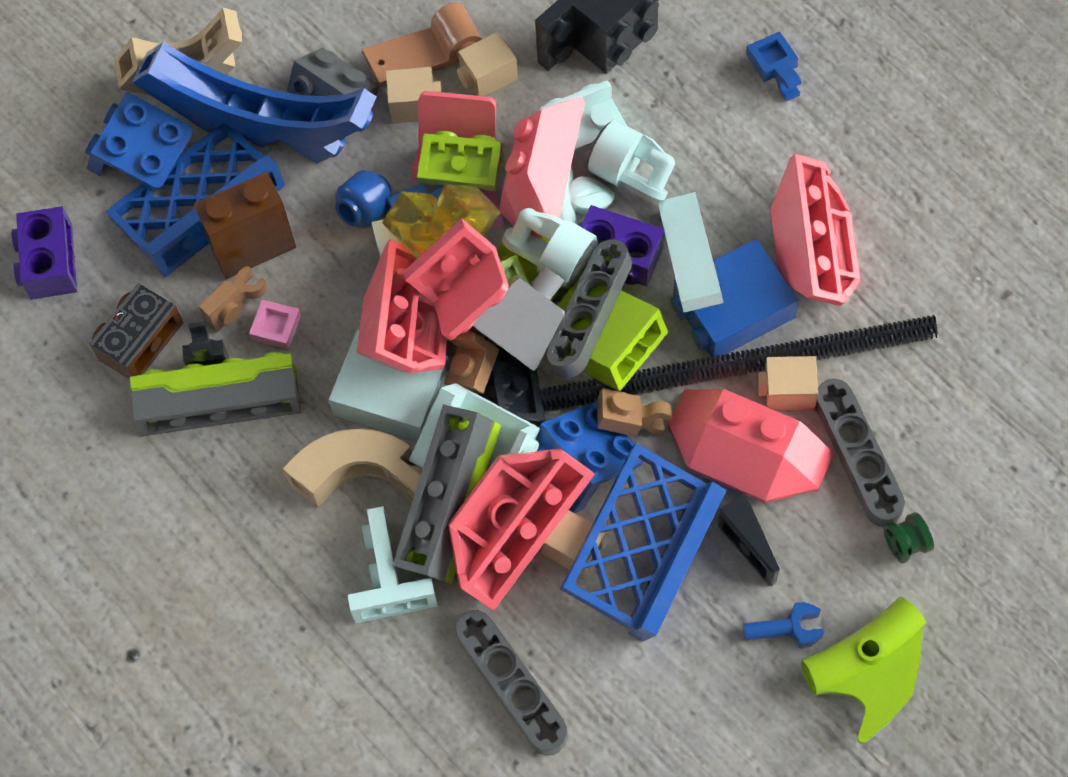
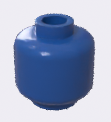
(363, 199)

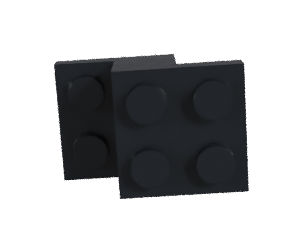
(596, 28)

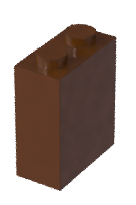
(245, 225)

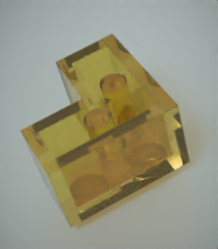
(422, 219)

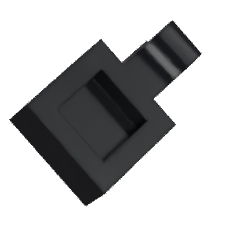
(202, 349)

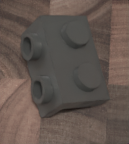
(326, 75)

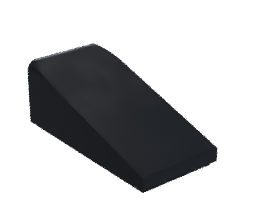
(744, 531)

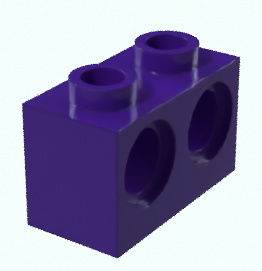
(634, 234)
(52, 251)

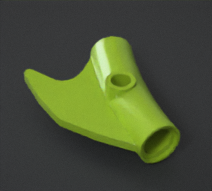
(877, 682)

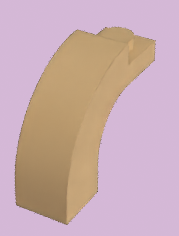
(210, 47)
(349, 455)

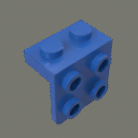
(138, 142)
(593, 447)

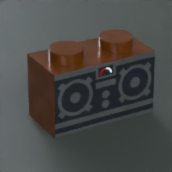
(136, 332)

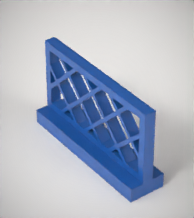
(185, 235)
(675, 559)

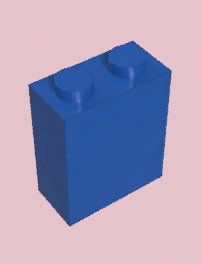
(753, 299)

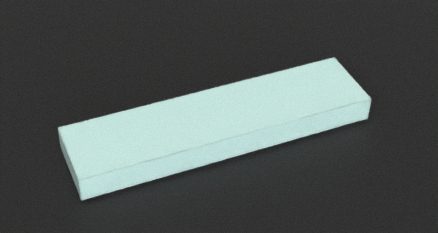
(690, 252)

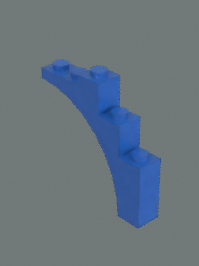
(209, 99)

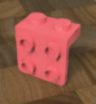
(453, 113)
(460, 278)

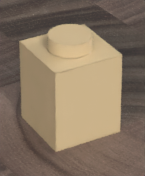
(487, 65)
(404, 91)
(789, 383)
(567, 540)

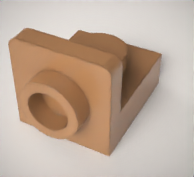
(471, 361)

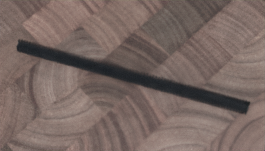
(751, 359)

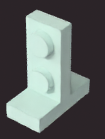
(390, 596)

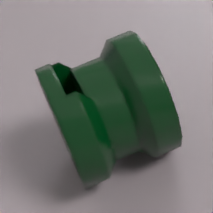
(908, 537)

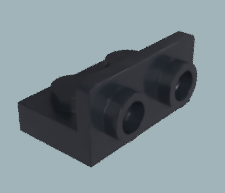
(515, 388)

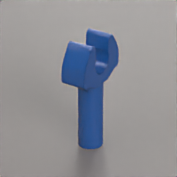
(788, 626)

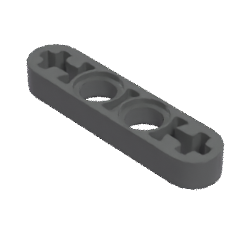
(586, 307)
(853, 453)
(506, 685)

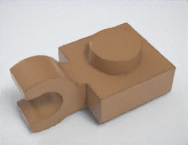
(227, 300)
(626, 415)

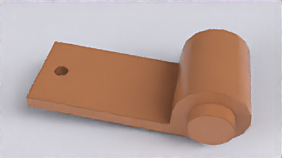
(432, 47)

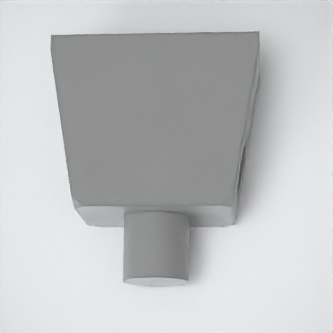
(524, 317)

